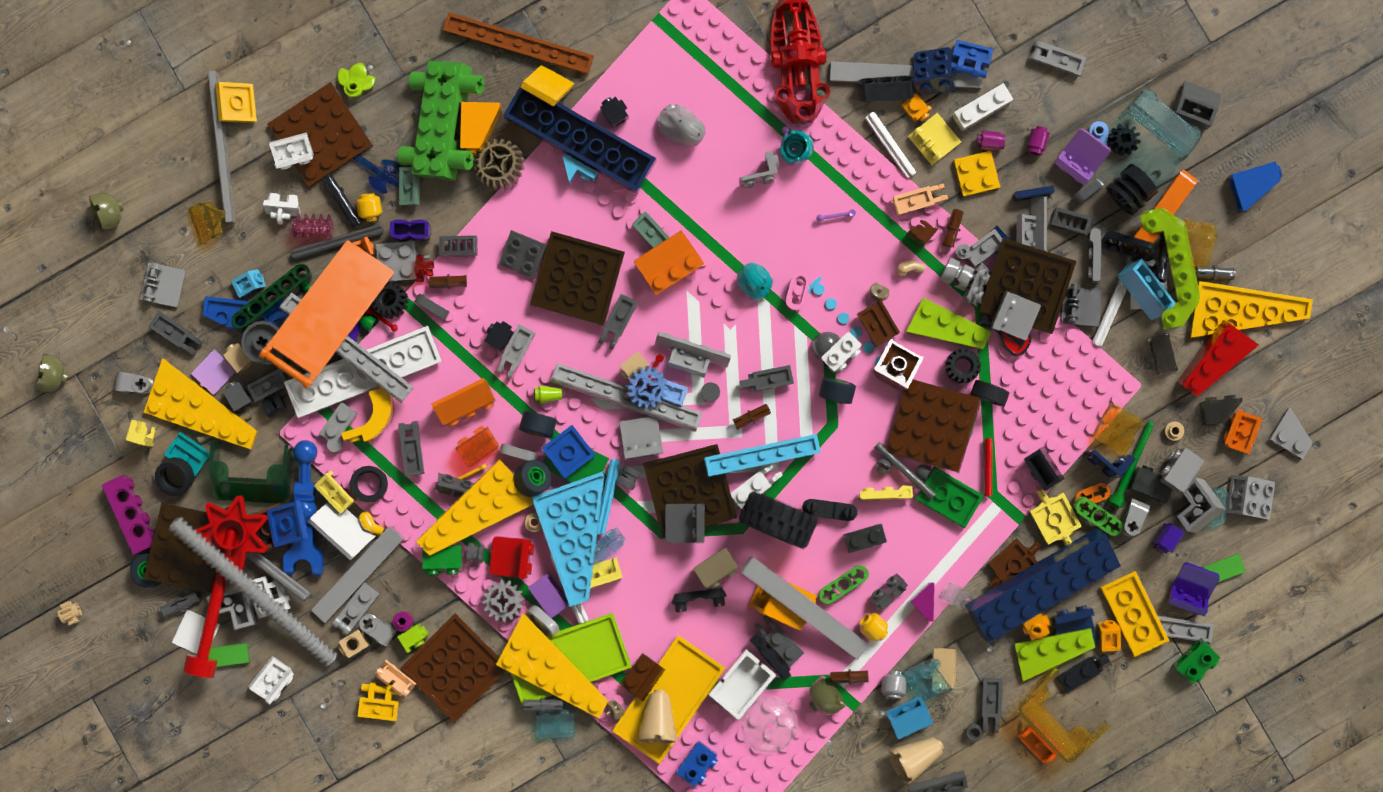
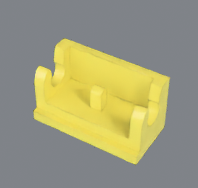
(138, 433)
(334, 493)
(606, 572)

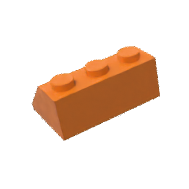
(668, 262)
(464, 403)

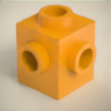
(1037, 626)

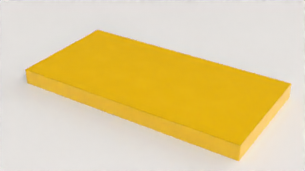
(687, 680)

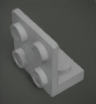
(1015, 315)
(641, 437)
(1250, 496)

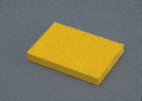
(547, 85)

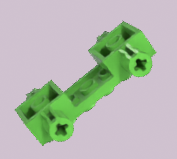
(443, 90)

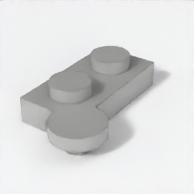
(981, 249)
(336, 425)

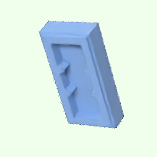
(675, 393)

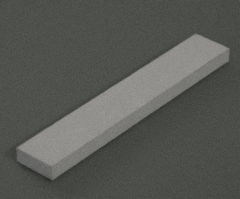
(357, 574)

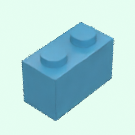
(909, 717)

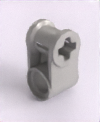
(132, 383)
(1134, 514)
(381, 630)

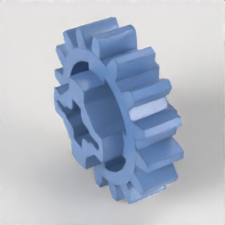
(639, 389)

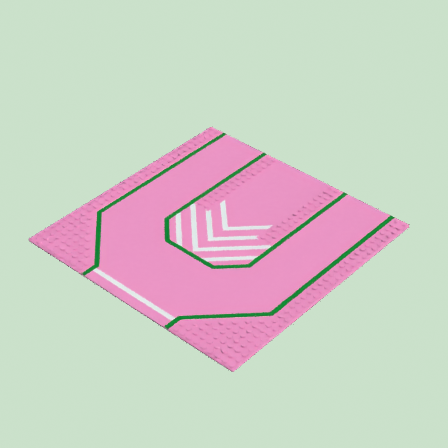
(726, 79)

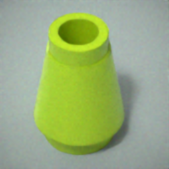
(547, 394)

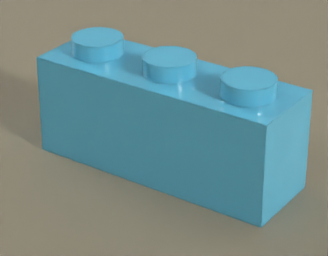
(1146, 289)

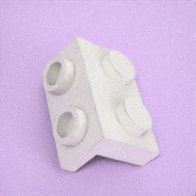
(291, 151)
(846, 347)
(271, 680)

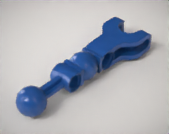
(304, 491)

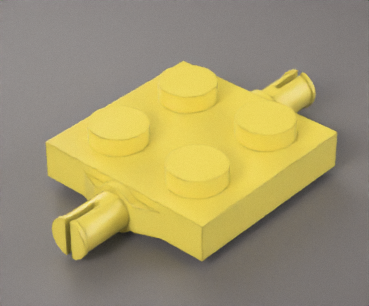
(1055, 518)

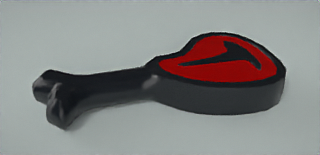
(1011, 343)

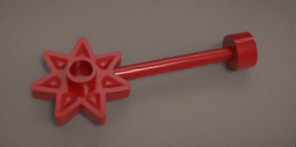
(234, 536)

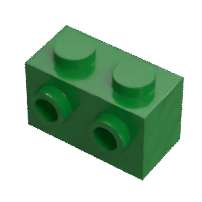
(444, 561)
(1197, 661)

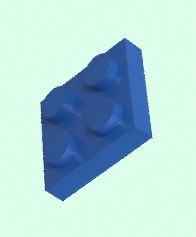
(568, 451)
(287, 524)

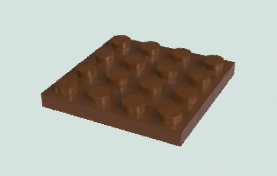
(330, 129)
(933, 425)
(454, 667)

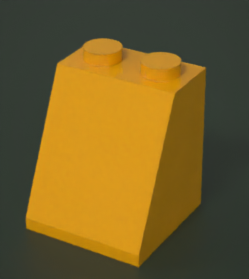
(478, 124)
(773, 608)

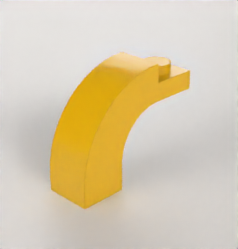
(379, 421)

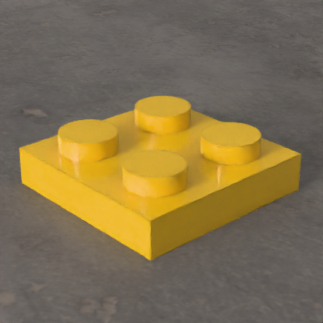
(235, 102)
(976, 173)

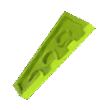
(942, 324)
(1045, 653)

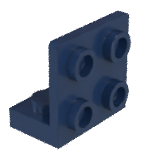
(1113, 470)

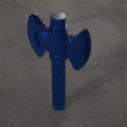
(384, 175)

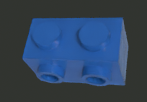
(697, 763)

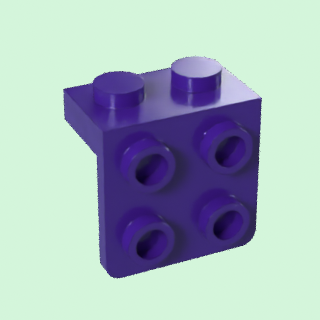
(1193, 588)

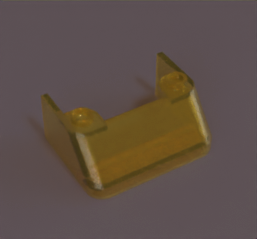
(1064, 743)

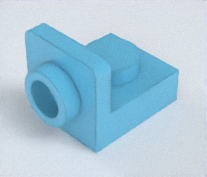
(248, 283)

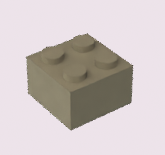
(715, 568)

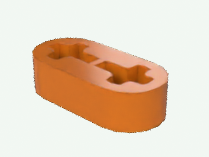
(1090, 490)

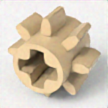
(69, 613)

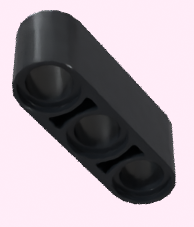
(886, 88)

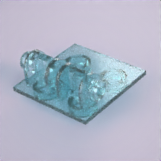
(926, 679)

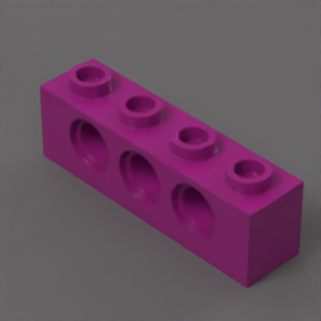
(113, 490)

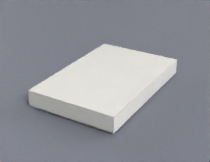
(341, 530)

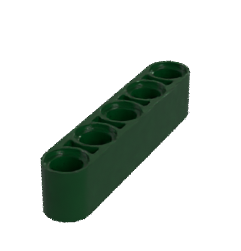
(274, 289)

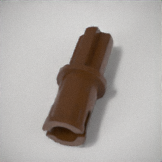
(953, 228)
(447, 281)
(751, 416)
(849, 676)

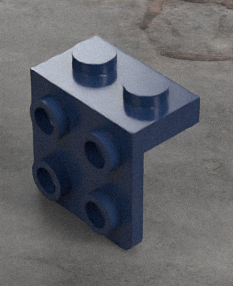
(933, 71)
(1074, 621)

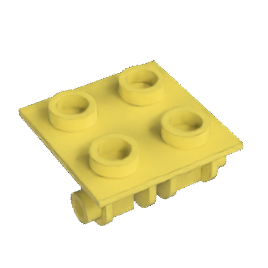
(934, 139)

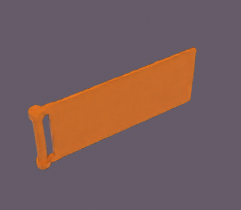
(328, 312)

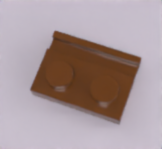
(878, 323)
(642, 677)

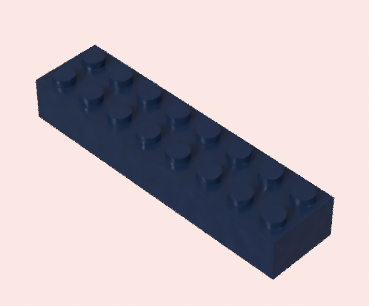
(581, 139)
(1042, 585)

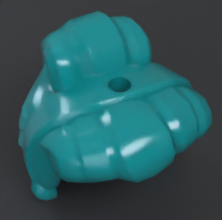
(801, 142)
(754, 281)

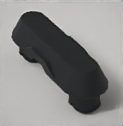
(830, 509)
(716, 594)

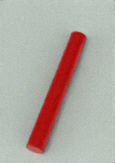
(988, 467)

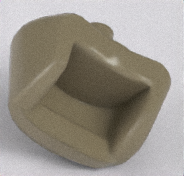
(879, 292)
(614, 709)

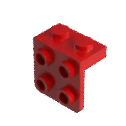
(511, 557)

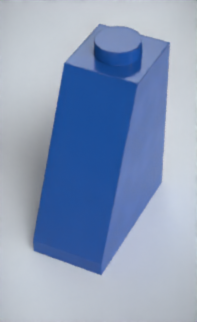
(1253, 183)

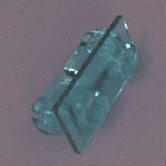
(613, 539)

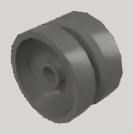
(253, 341)

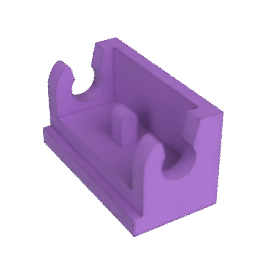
(549, 595)

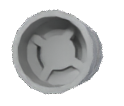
(957, 274)

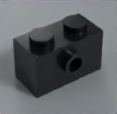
(1043, 468)

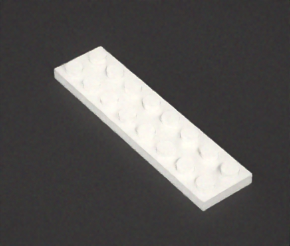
(343, 381)

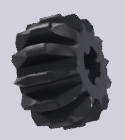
(1121, 132)

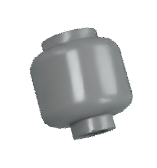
(893, 686)

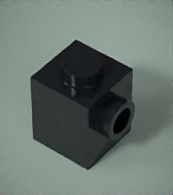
(614, 111)
(499, 335)

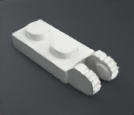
(756, 483)

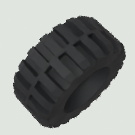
(778, 520)

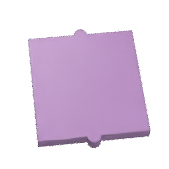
(214, 372)

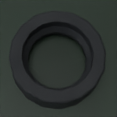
(990, 393)
(163, 482)
(368, 498)

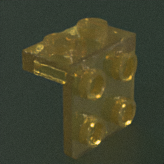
(1202, 241)

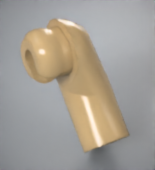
(910, 265)

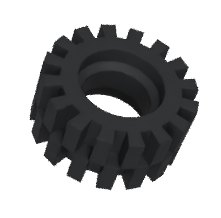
(397, 306)
(974, 365)

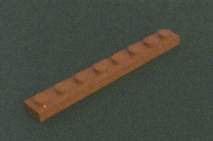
(518, 43)

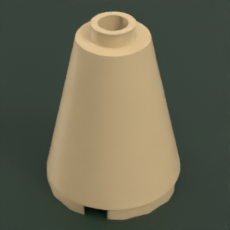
(658, 720)
(915, 758)

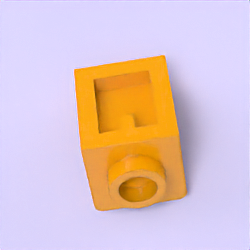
(916, 108)
(1109, 636)

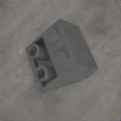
(1197, 105)

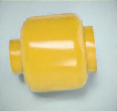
(369, 206)
(873, 627)

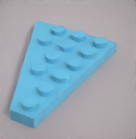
(571, 528)

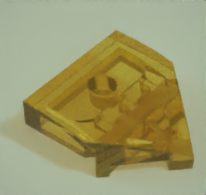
(206, 221)

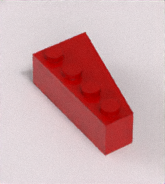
(1218, 356)

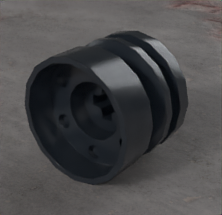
(1130, 190)

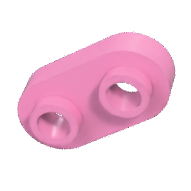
(797, 291)

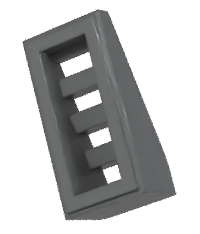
(1081, 217)
(474, 245)

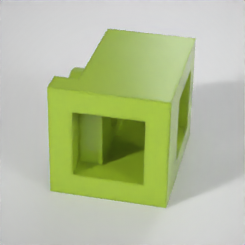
(413, 637)

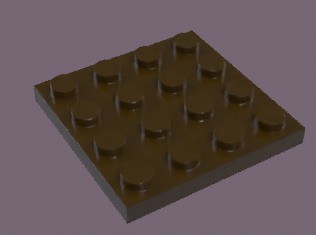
(1031, 275)
(577, 278)
(685, 481)
(171, 559)

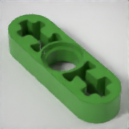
(1114, 532)
(844, 576)

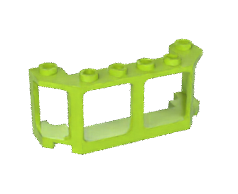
(1181, 264)

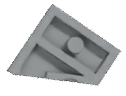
(1291, 435)

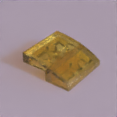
(1118, 428)

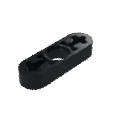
(1122, 249)

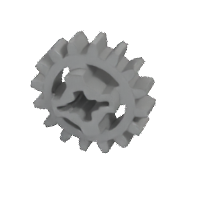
(511, 600)

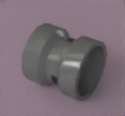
(629, 477)

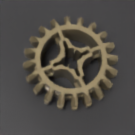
(484, 170)

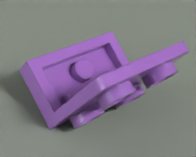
(1082, 156)

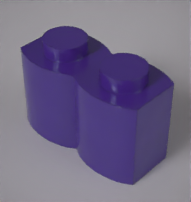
(403, 230)
(1167, 538)

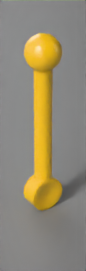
(473, 471)

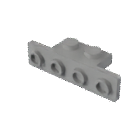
(1033, 227)
(691, 356)

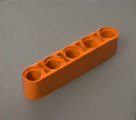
(1171, 201)

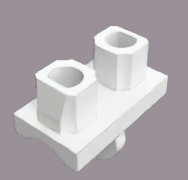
(279, 209)

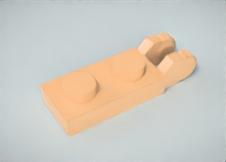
(917, 199)

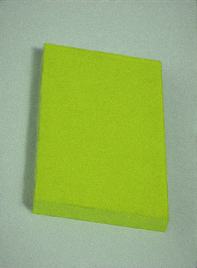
(591, 647)

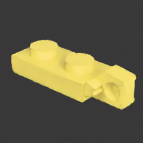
(887, 493)

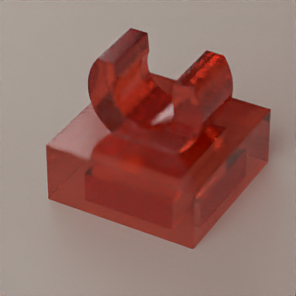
(422, 268)

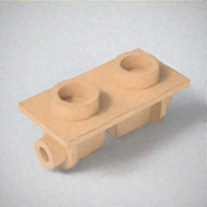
(402, 683)

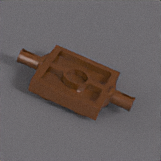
(1012, 561)

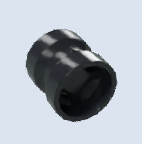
(273, 405)

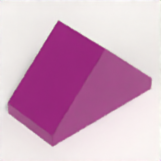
(924, 601)

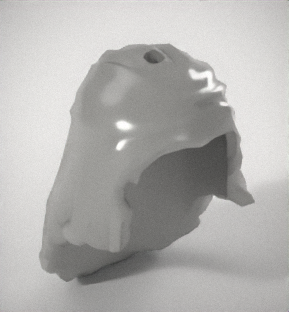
(680, 126)

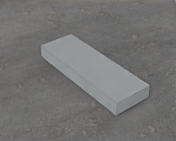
(1187, 629)

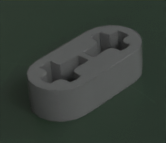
(1089, 190)
(431, 306)

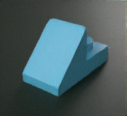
(573, 167)

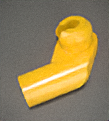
(368, 524)

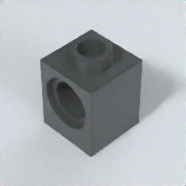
(237, 396)

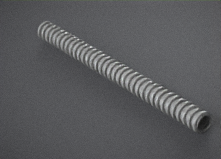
(253, 592)

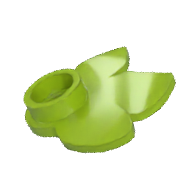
(355, 77)

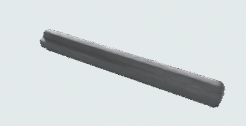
(336, 242)

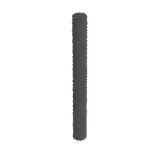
(904, 470)

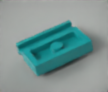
(190, 451)

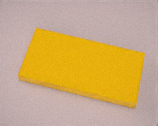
(1134, 614)

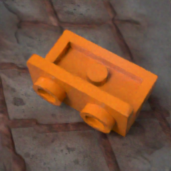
(1242, 432)

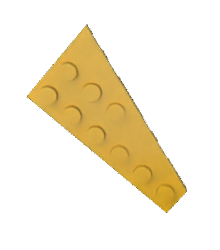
(1244, 308)
(189, 405)
(483, 504)
(544, 665)

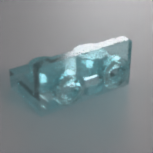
(555, 725)

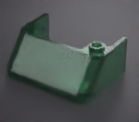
(269, 490)

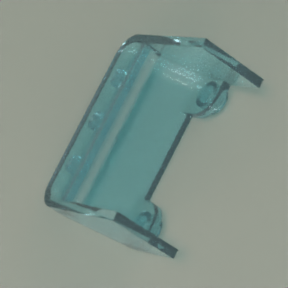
(1163, 123)

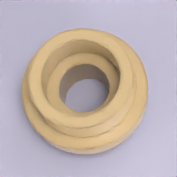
(1168, 431)
(529, 526)

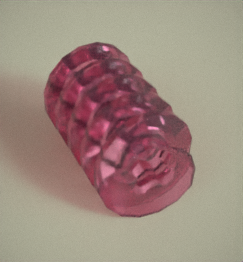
(313, 225)

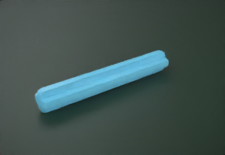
(608, 495)

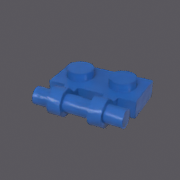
(972, 54)

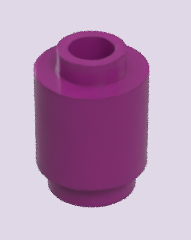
(991, 140)
(1038, 140)
(407, 616)

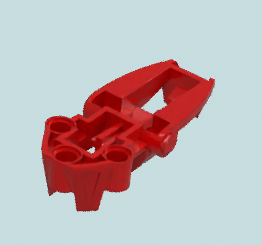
(797, 52)

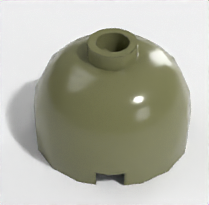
(106, 210)
(50, 374)
(825, 697)

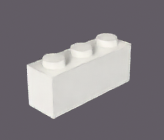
(982, 107)

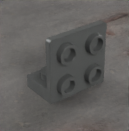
(684, 523)

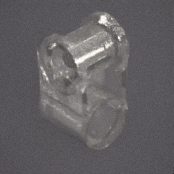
(956, 596)

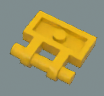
(378, 708)

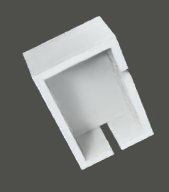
(742, 684)

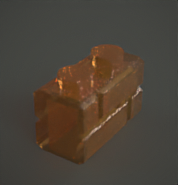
(477, 446)

